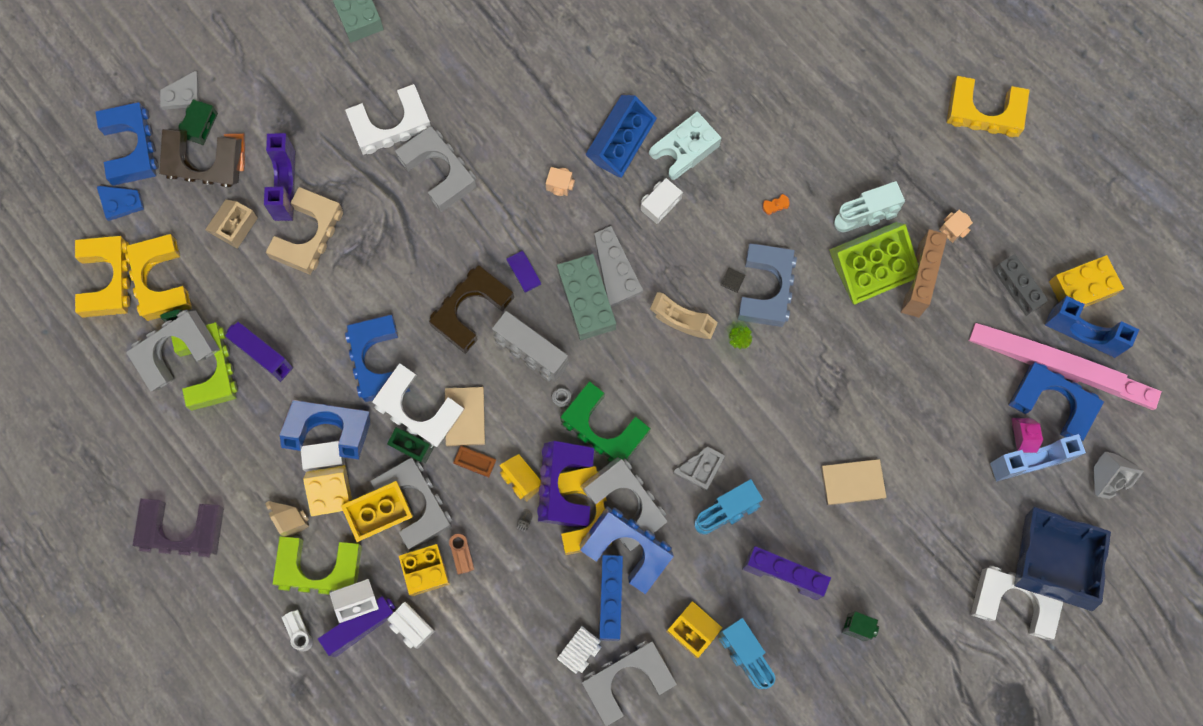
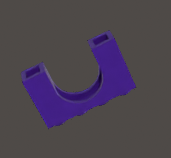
(278, 198)
(552, 505)
(807, 580)

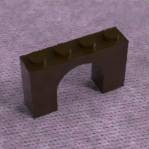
(176, 164)
(479, 284)

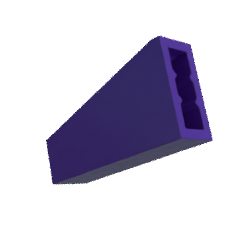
(259, 351)
(353, 630)

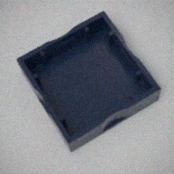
(1062, 559)

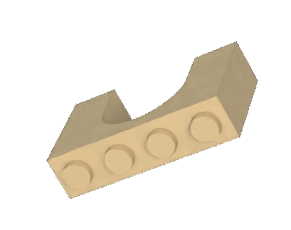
(305, 256)

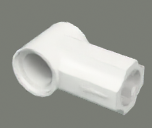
(297, 629)

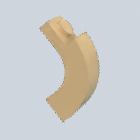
(682, 319)

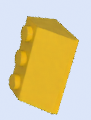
(377, 511)

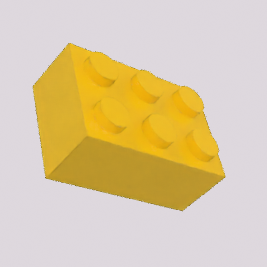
(1088, 282)

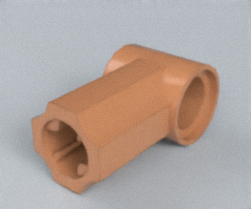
(461, 556)

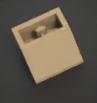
(232, 223)

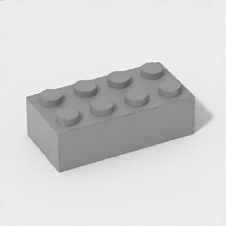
(530, 347)

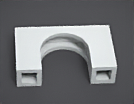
(372, 138)
(390, 401)
(992, 587)

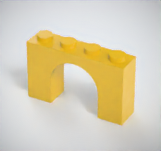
(964, 113)
(142, 259)
(114, 297)
(569, 484)

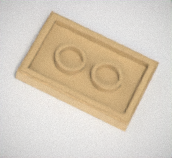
(470, 425)
(853, 482)

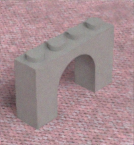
(430, 145)
(147, 353)
(618, 475)
(434, 519)
(645, 658)

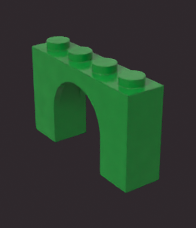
(577, 419)

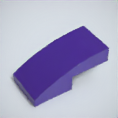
(523, 271)

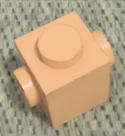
(559, 181)
(956, 225)

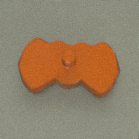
(776, 204)

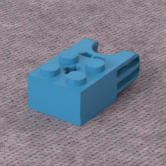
(729, 508)
(748, 654)

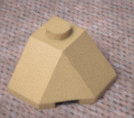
(287, 519)

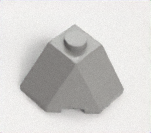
(1113, 474)

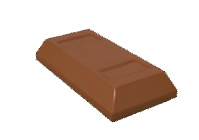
(474, 461)

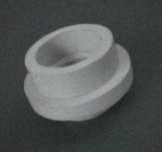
(561, 391)

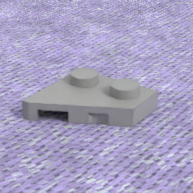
(180, 92)
(701, 468)

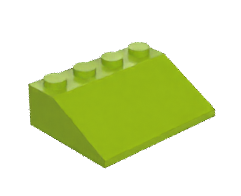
(875, 262)

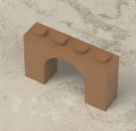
(929, 257)

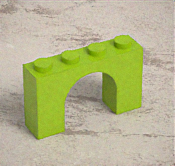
(220, 386)
(290, 575)

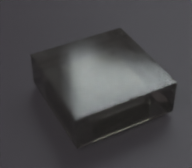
(733, 280)

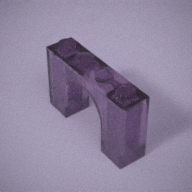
(203, 539)

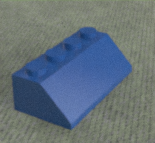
(621, 135)

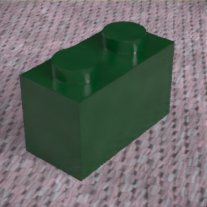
(198, 121)
(410, 445)
(860, 626)

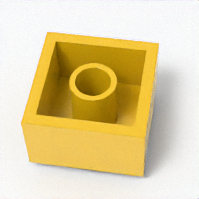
(327, 490)

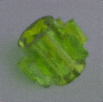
(740, 337)

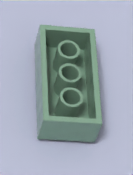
(358, 18)
(586, 297)

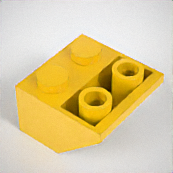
(521, 476)
(424, 570)
(694, 630)

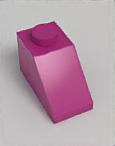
(1027, 434)

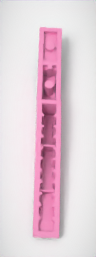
(1070, 366)

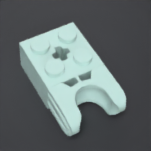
(683, 148)
(870, 208)

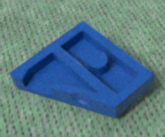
(119, 201)

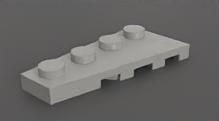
(616, 270)

